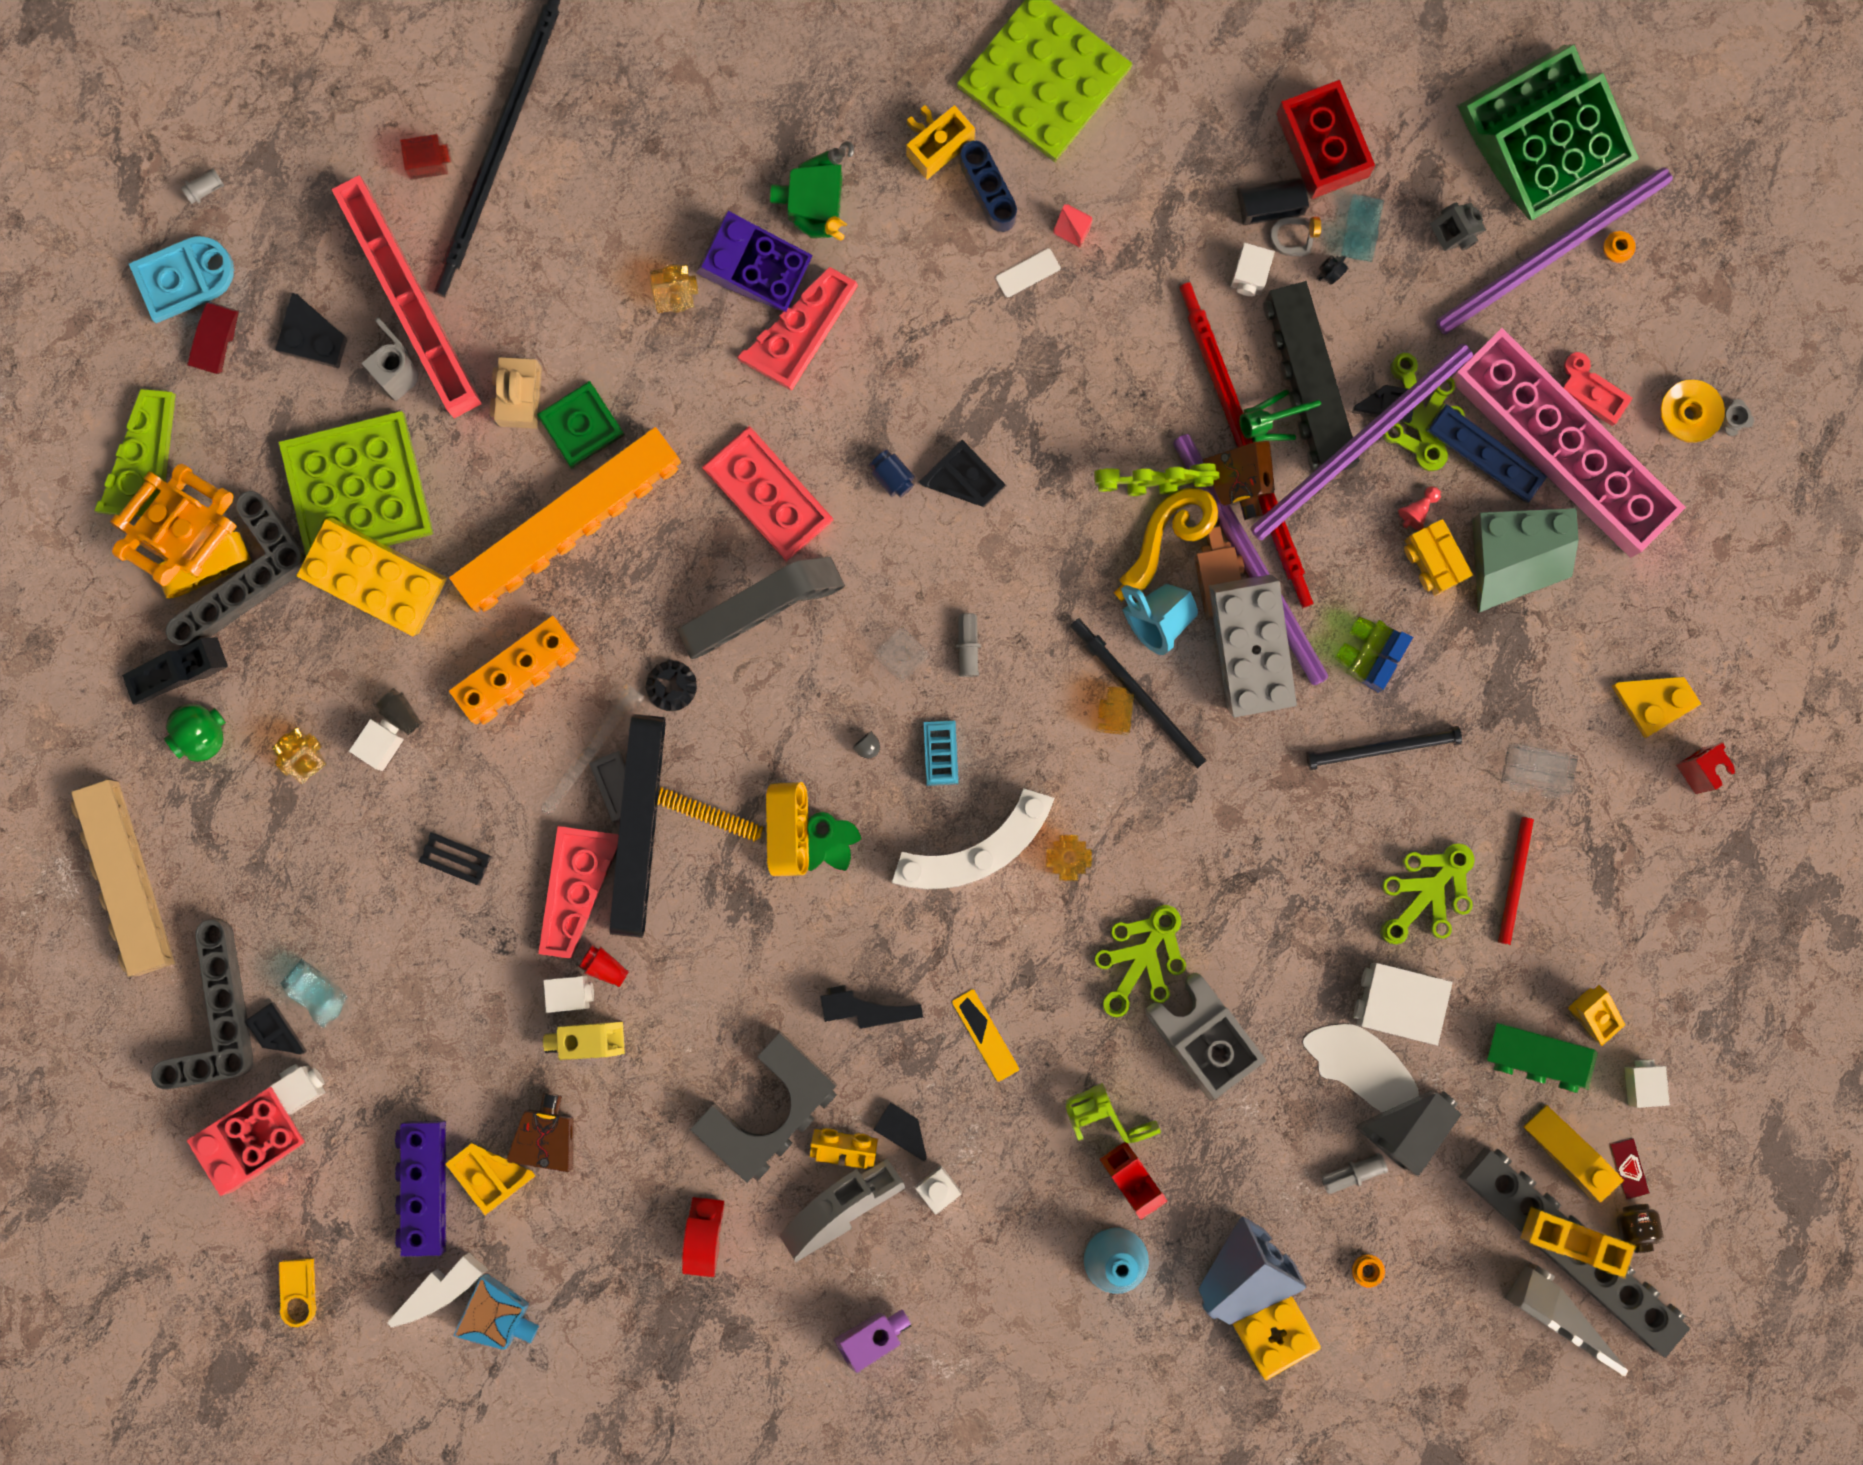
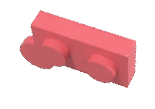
(1593, 391)

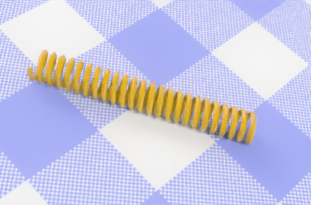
(710, 819)

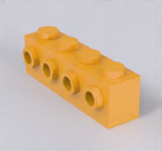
(515, 670)

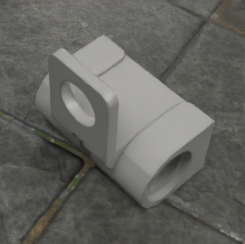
(383, 366)

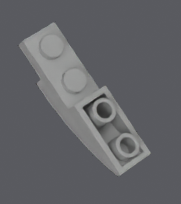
(837, 1206)

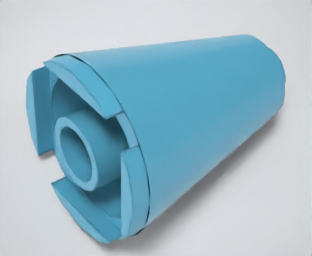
(1108, 1251)

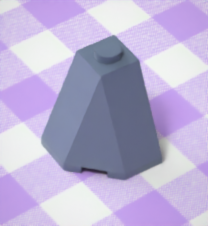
(1248, 1275)

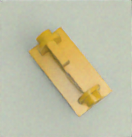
(858, 1148)

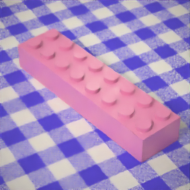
(1567, 444)

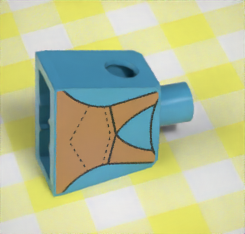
(495, 1316)

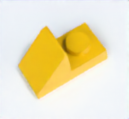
(1597, 1014)

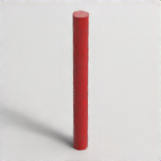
(1516, 880)

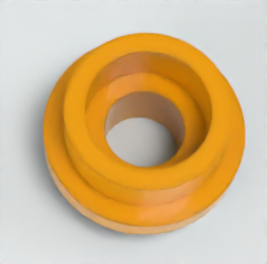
(1613, 253)
(1378, 1271)

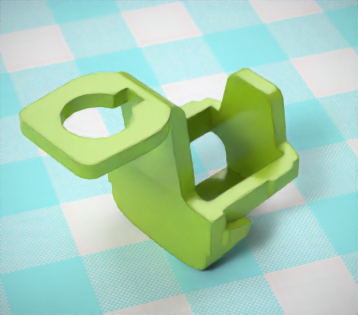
(1099, 1108)

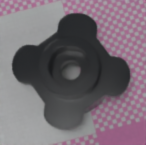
(1332, 269)

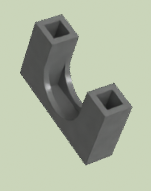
(748, 1152)

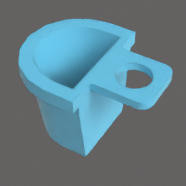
(1159, 615)

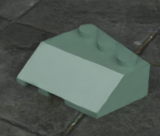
(1522, 552)

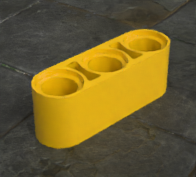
(226, 559)
(787, 829)

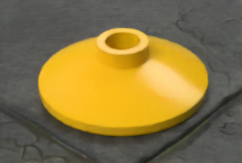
(1705, 405)

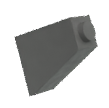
(1413, 1129)

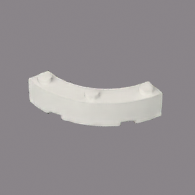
(981, 859)

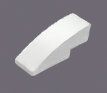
(439, 1290)

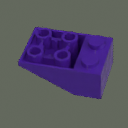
(753, 262)

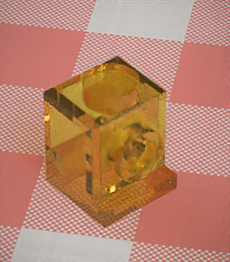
(1116, 712)

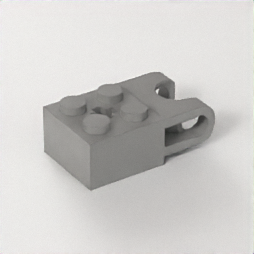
(1205, 1028)

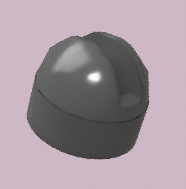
(867, 746)

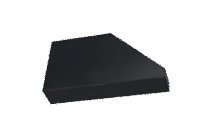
(1381, 400)
(274, 1031)
(902, 1130)

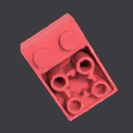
(246, 1142)

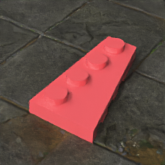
(794, 339)
(575, 881)

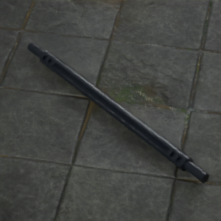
(497, 145)

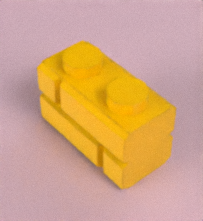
(1437, 558)

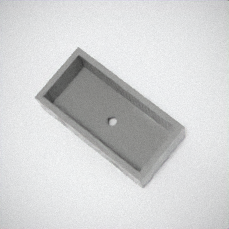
(1245, 616)

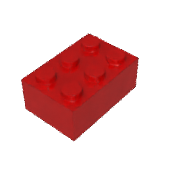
(1325, 139)

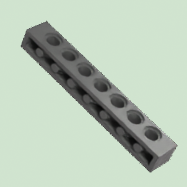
(1660, 1335)

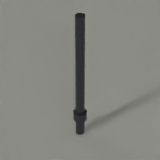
(1096, 646)

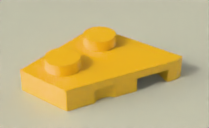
(1656, 702)
(487, 1176)

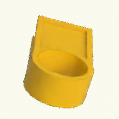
(297, 1281)

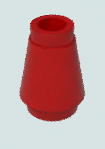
(603, 966)

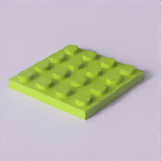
(1044, 76)
(359, 477)

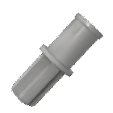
(968, 645)
(1354, 1173)

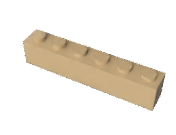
(122, 878)

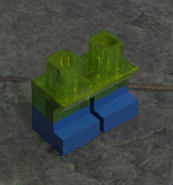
(1377, 654)

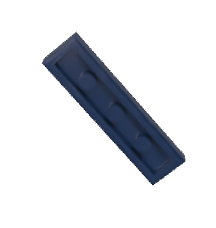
(1486, 453)

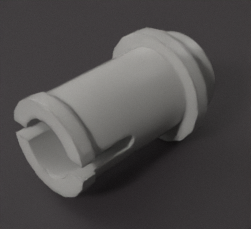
(202, 186)

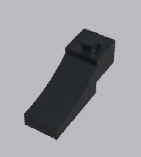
(175, 669)
(843, 1004)

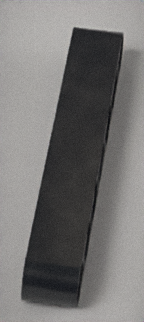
(637, 825)

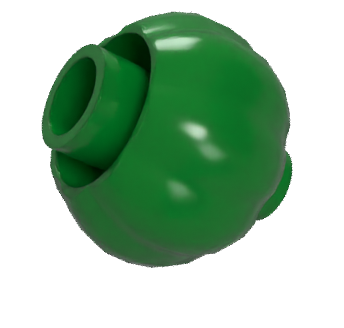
(195, 732)

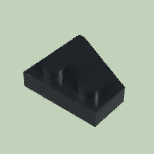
(310, 335)
(964, 477)

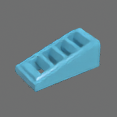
(941, 779)

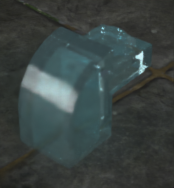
(314, 992)

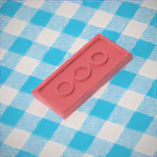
(767, 493)

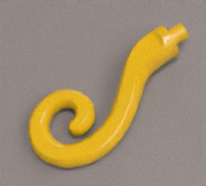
(1145, 567)

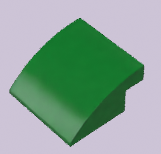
(1549, 131)

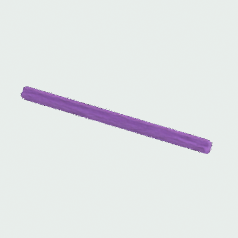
(1554, 250)
(1361, 441)
(1254, 566)

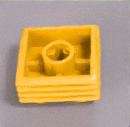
(1295, 1342)

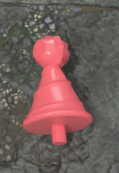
(1416, 512)

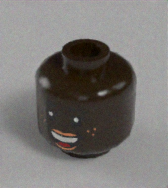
(1640, 1227)

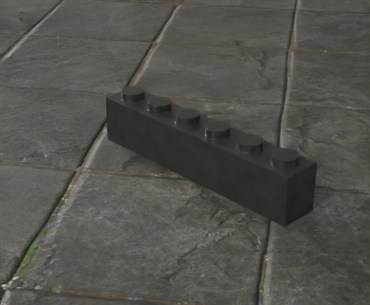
(1309, 371)

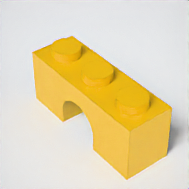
(1577, 1242)

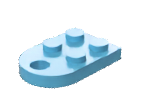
(180, 277)

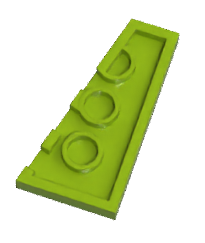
(142, 451)

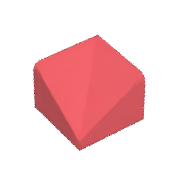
(1073, 225)

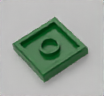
(580, 424)

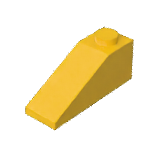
(1573, 1154)

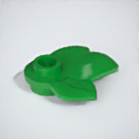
(834, 844)

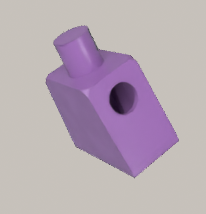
(858, 1344)

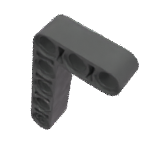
(247, 578)
(759, 602)
(217, 1015)

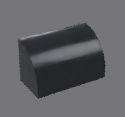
(1272, 201)

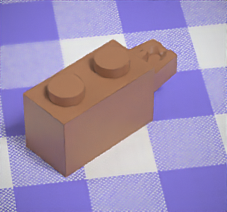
(1215, 566)

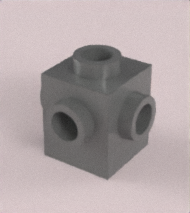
(1458, 226)

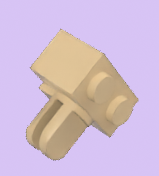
(516, 393)

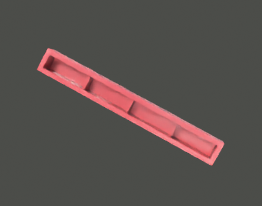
(406, 296)

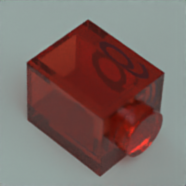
(425, 156)

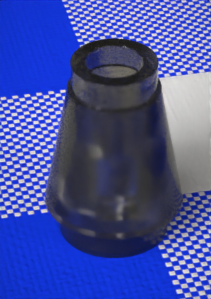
(398, 711)

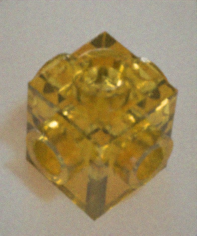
(673, 288)
(299, 755)
(1056, 861)

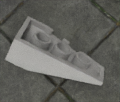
(1550, 1305)

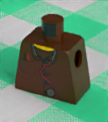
(1244, 477)
(544, 1137)

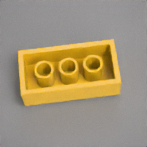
(372, 576)

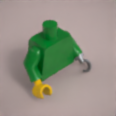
(815, 194)

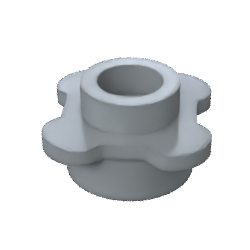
(1744, 416)

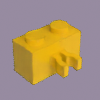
(938, 141)

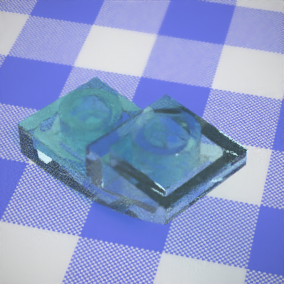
(1362, 228)

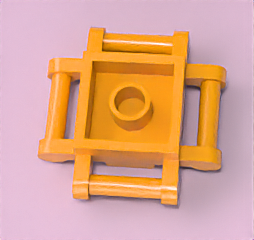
(173, 525)

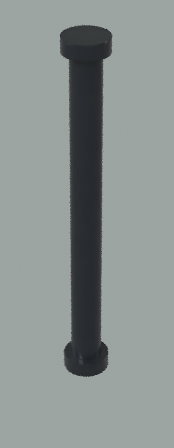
(1451, 736)

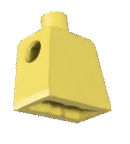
(586, 1041)

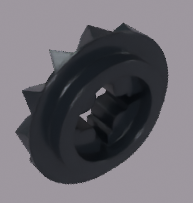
(676, 699)

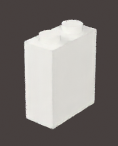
(1402, 1003)

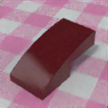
(212, 337)

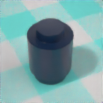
(892, 474)

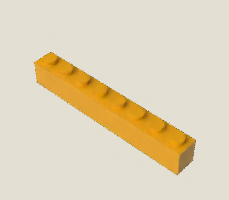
(566, 520)

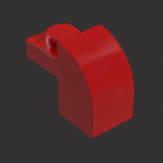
(1133, 1180)
(702, 1237)

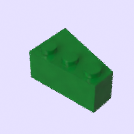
(1542, 1058)

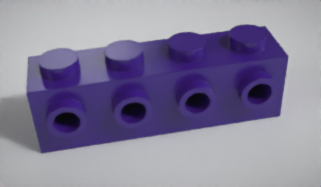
(421, 1188)

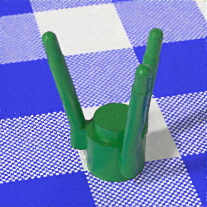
(1256, 422)

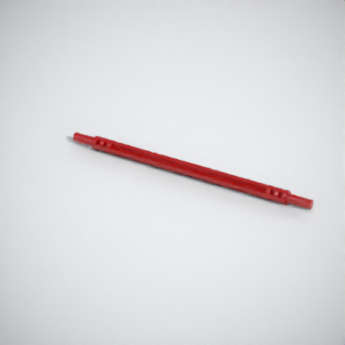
(1231, 406)

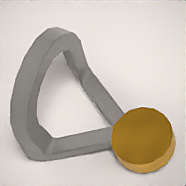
(1313, 226)

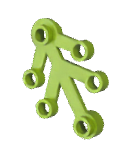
(1421, 418)
(1199, 474)
(1431, 890)
(1144, 956)

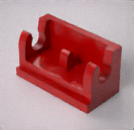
(1700, 768)

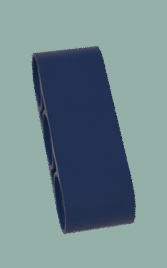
(983, 172)

